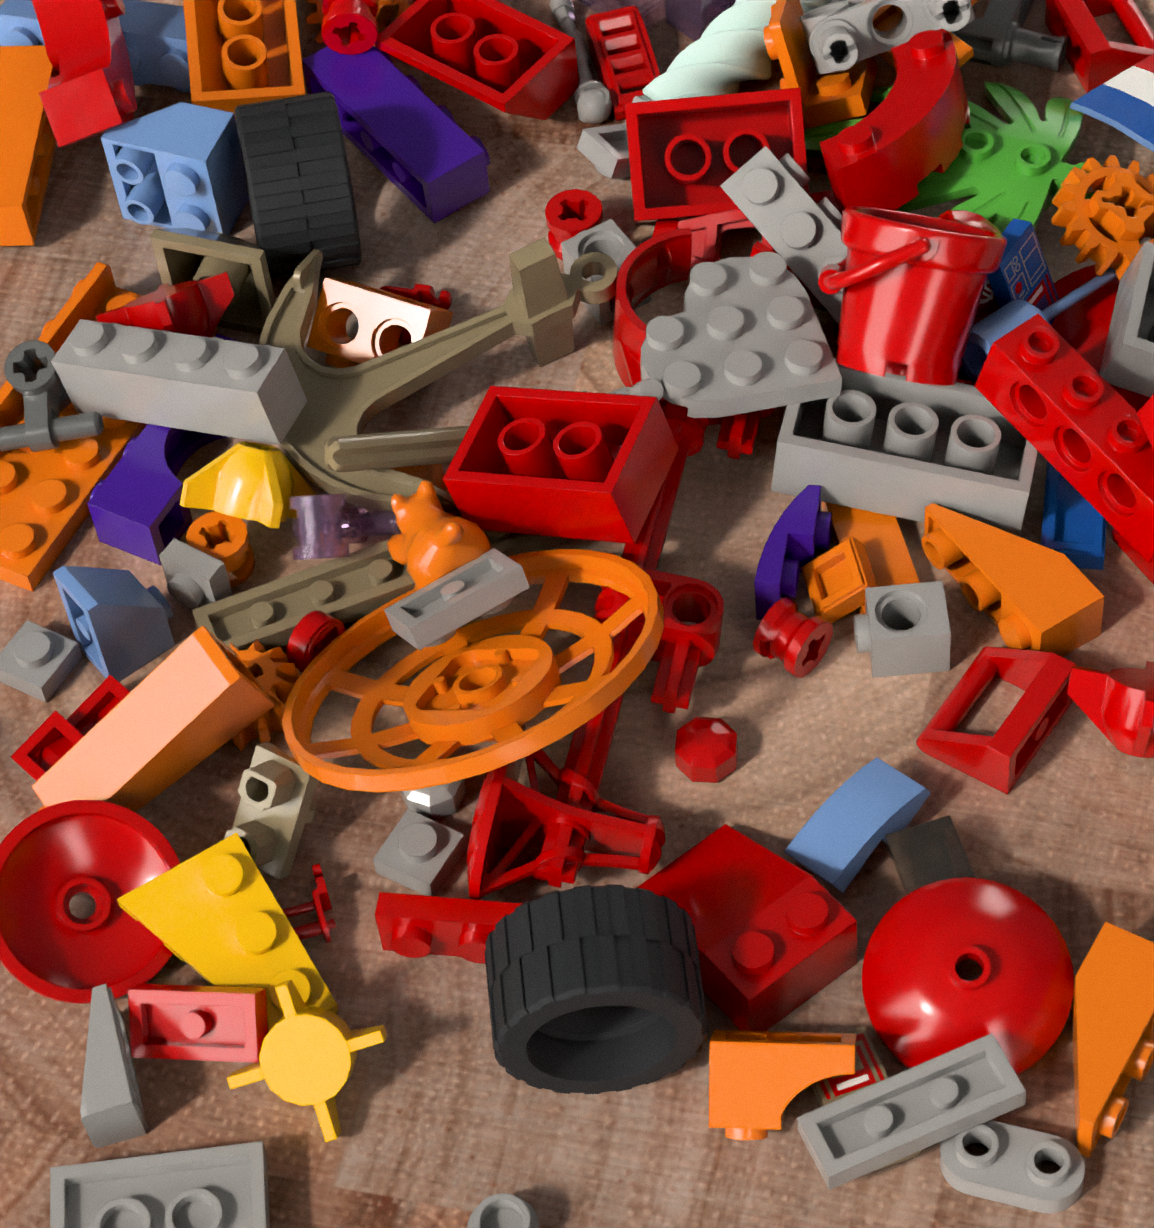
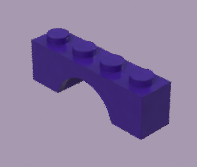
(141, 497)

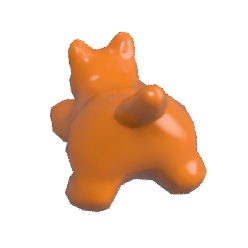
(432, 539)

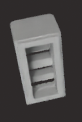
(110, 1089)

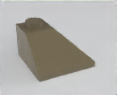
(198, 254)

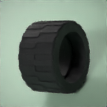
(299, 182)
(595, 989)

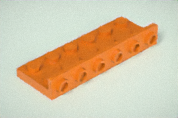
(49, 490)

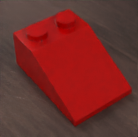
(760, 927)

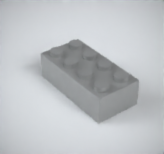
(906, 446)

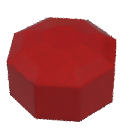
(706, 749)

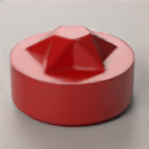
(311, 637)

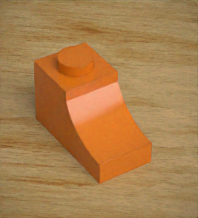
(762, 1071)

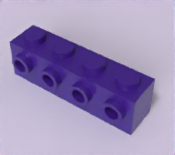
(401, 130)

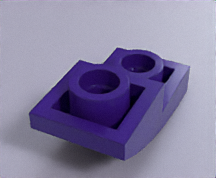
(791, 545)

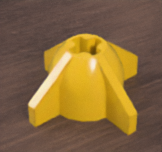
(247, 484)
(308, 1057)

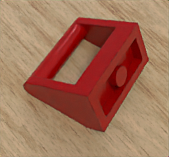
(1088, 51)
(1006, 755)

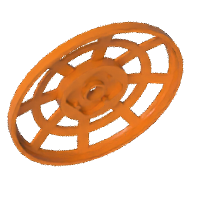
(476, 687)

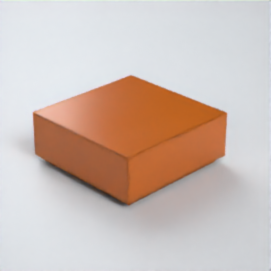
(839, 580)

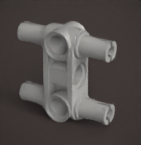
(845, 34)

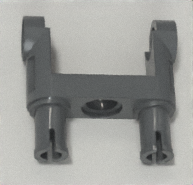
(1002, 40)

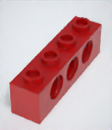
(1075, 425)

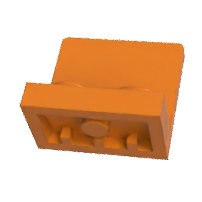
(823, 96)

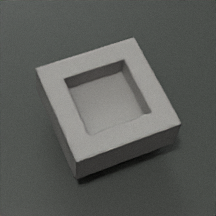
(193, 575)
(38, 661)
(420, 853)

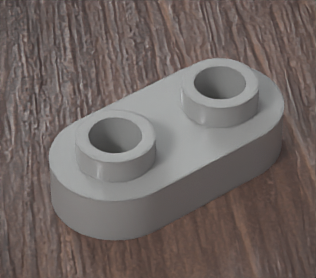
(1009, 1167)

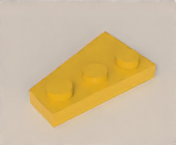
(228, 925)

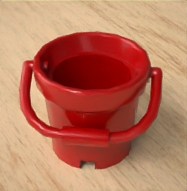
(909, 291)

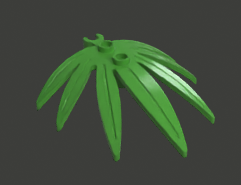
(1002, 166)

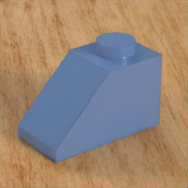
(115, 618)

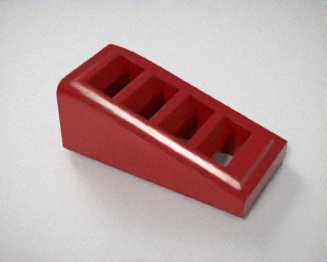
(616, 33)

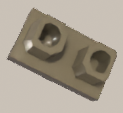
(273, 809)

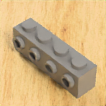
(788, 218)
(180, 381)

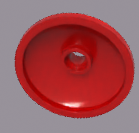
(71, 852)
(928, 1010)

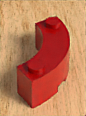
(93, 64)
(908, 133)

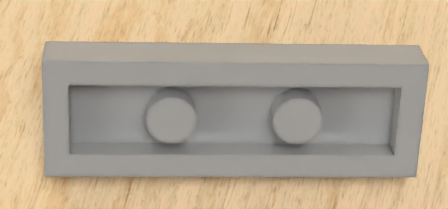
(911, 1111)

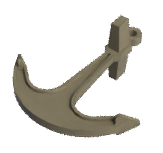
(350, 397)

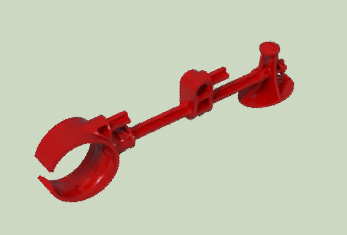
(566, 826)

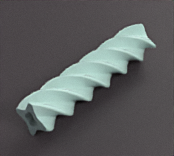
(724, 56)

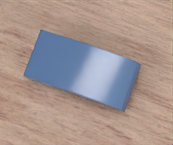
(854, 822)

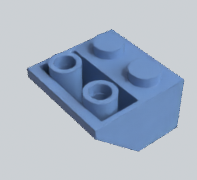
(179, 168)

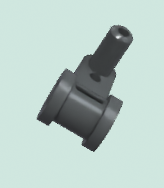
(33, 375)

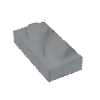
(457, 598)

